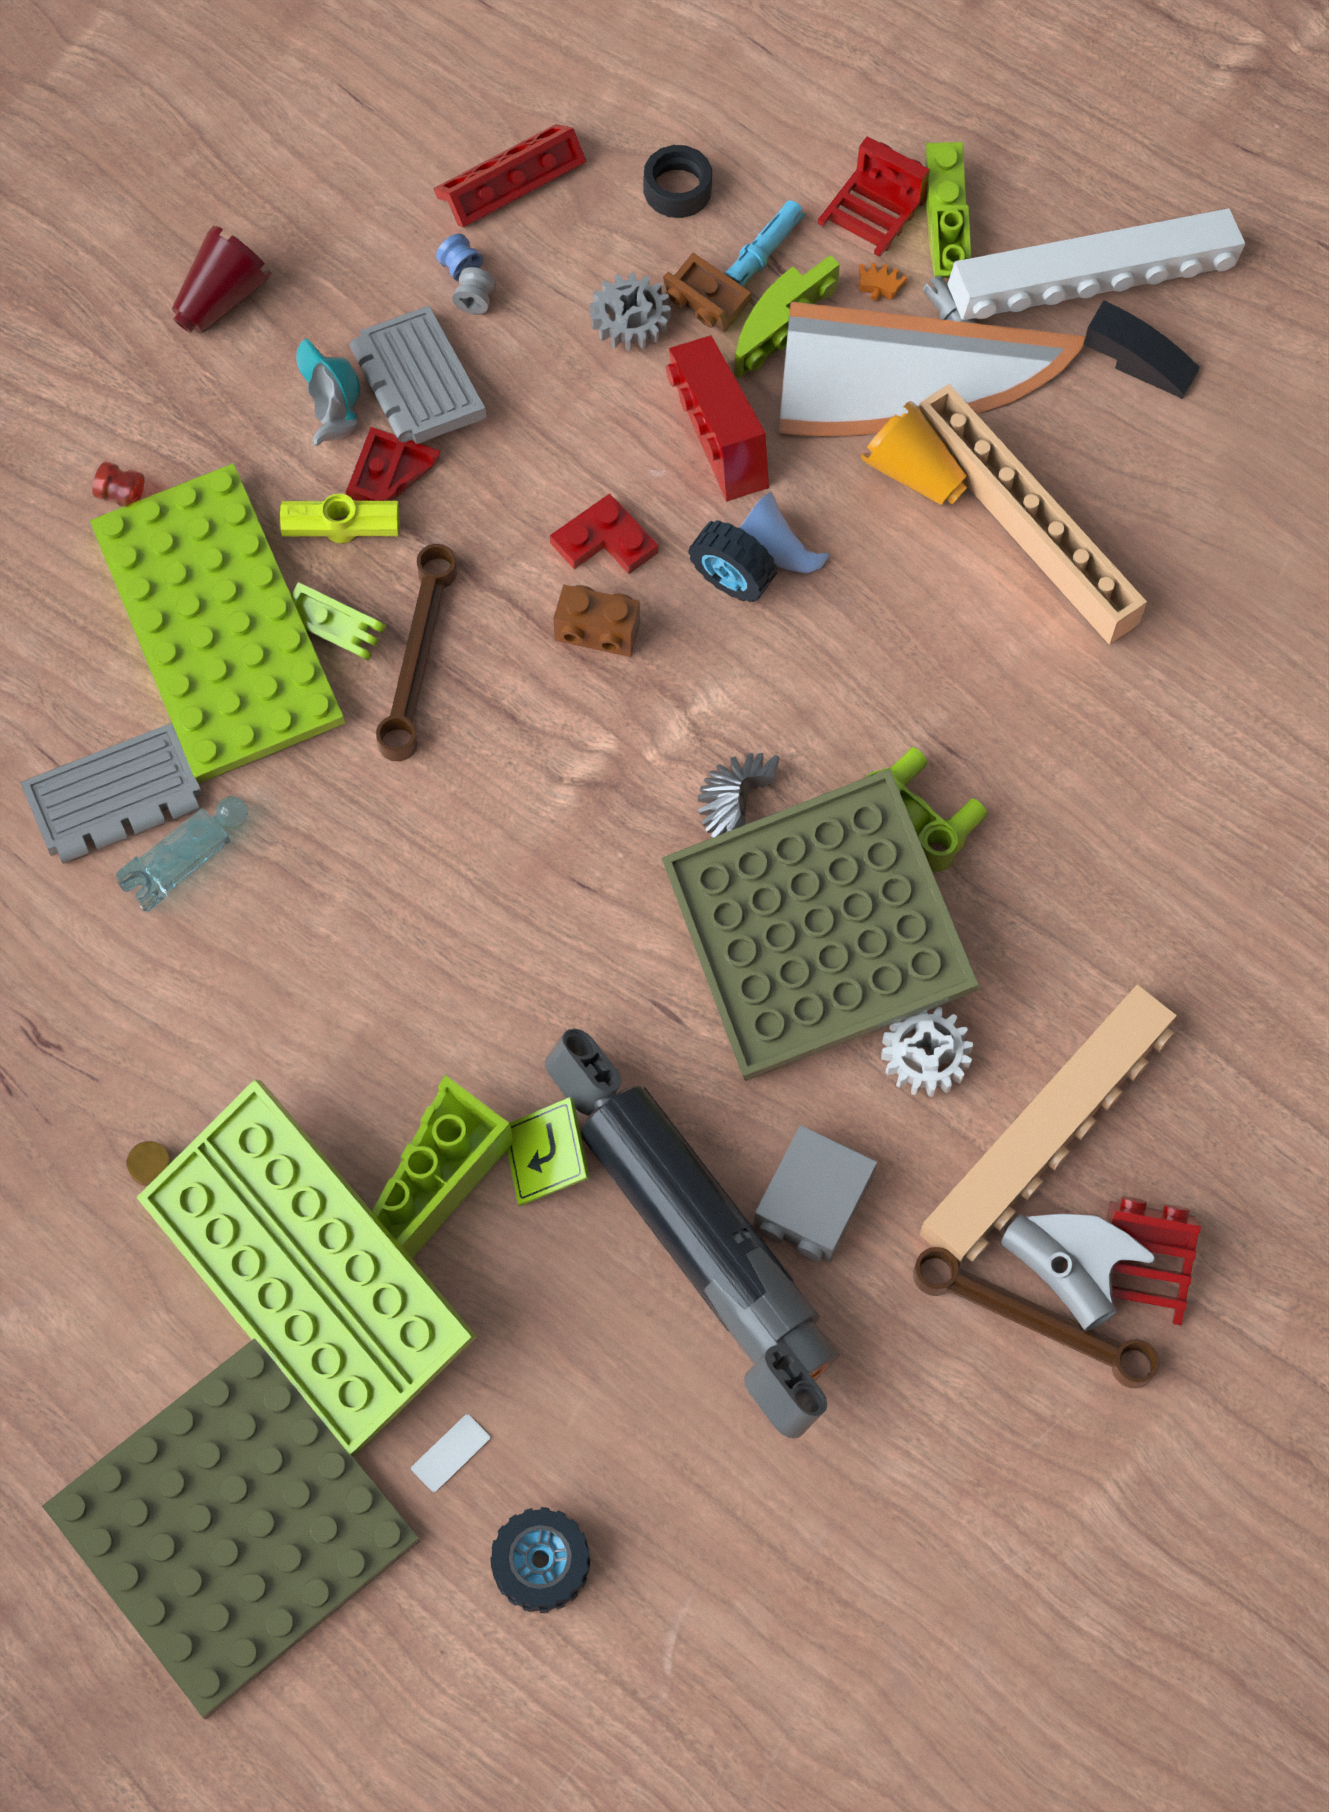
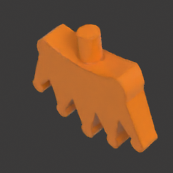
(879, 282)

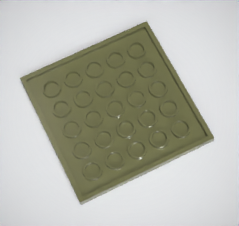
(819, 924)
(230, 1527)

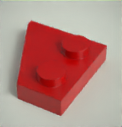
(388, 466)

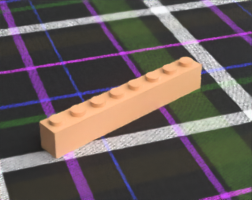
(1035, 518)
(1048, 1125)

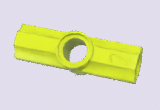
(318, 517)

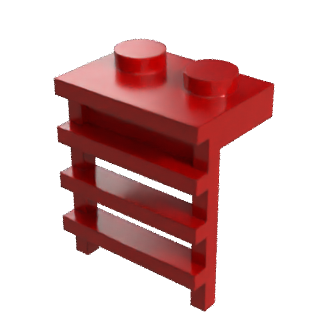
(886, 180)
(1161, 1232)

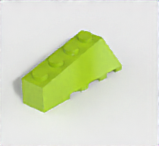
(441, 1165)

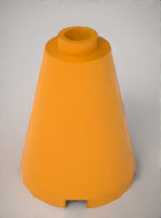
(916, 457)

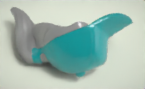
(334, 391)

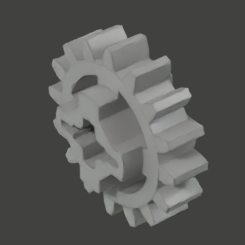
(631, 309)

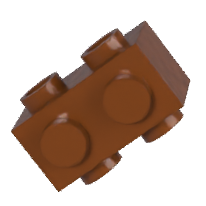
(597, 620)

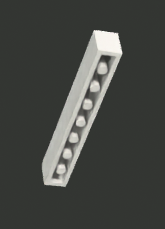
(1095, 264)

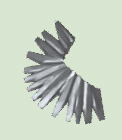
(728, 792)

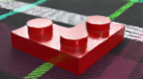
(607, 527)

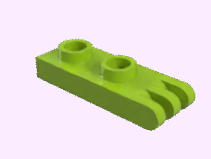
(335, 621)

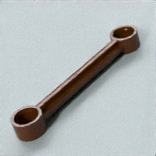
(416, 652)
(1035, 1317)

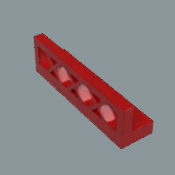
(511, 173)

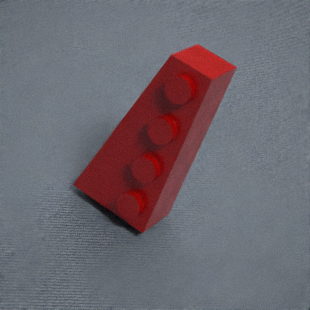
(720, 417)

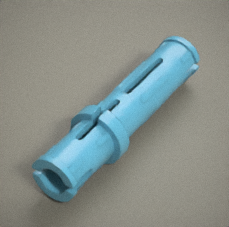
(755, 256)

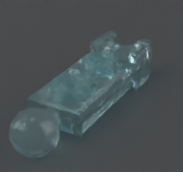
(181, 852)

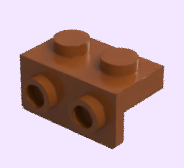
(707, 292)

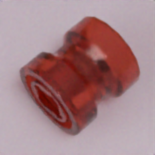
(118, 485)

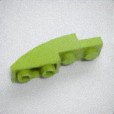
(946, 207)
(769, 320)

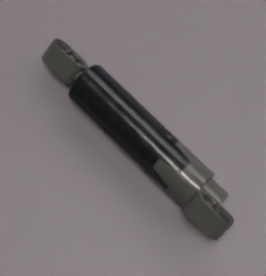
(701, 1233)

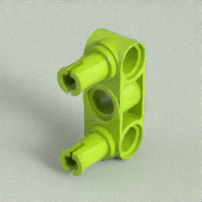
(927, 823)

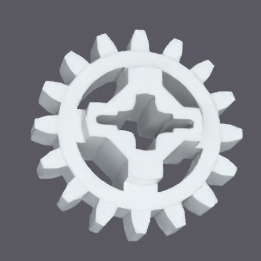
(926, 1066)

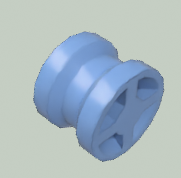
(458, 255)

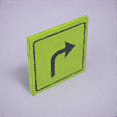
(547, 1152)

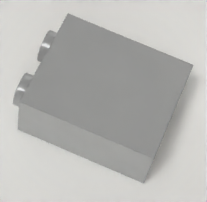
(814, 1194)

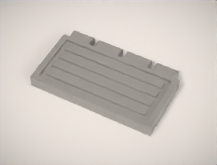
(417, 376)
(112, 790)

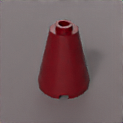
(217, 281)

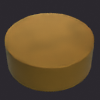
(147, 1162)

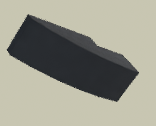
(1140, 350)

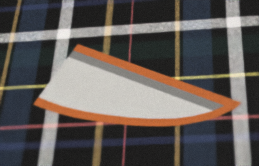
(860, 367)

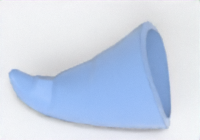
(773, 532)

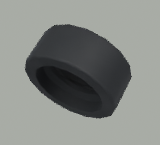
(677, 158)

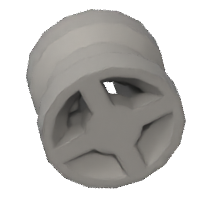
(474, 290)

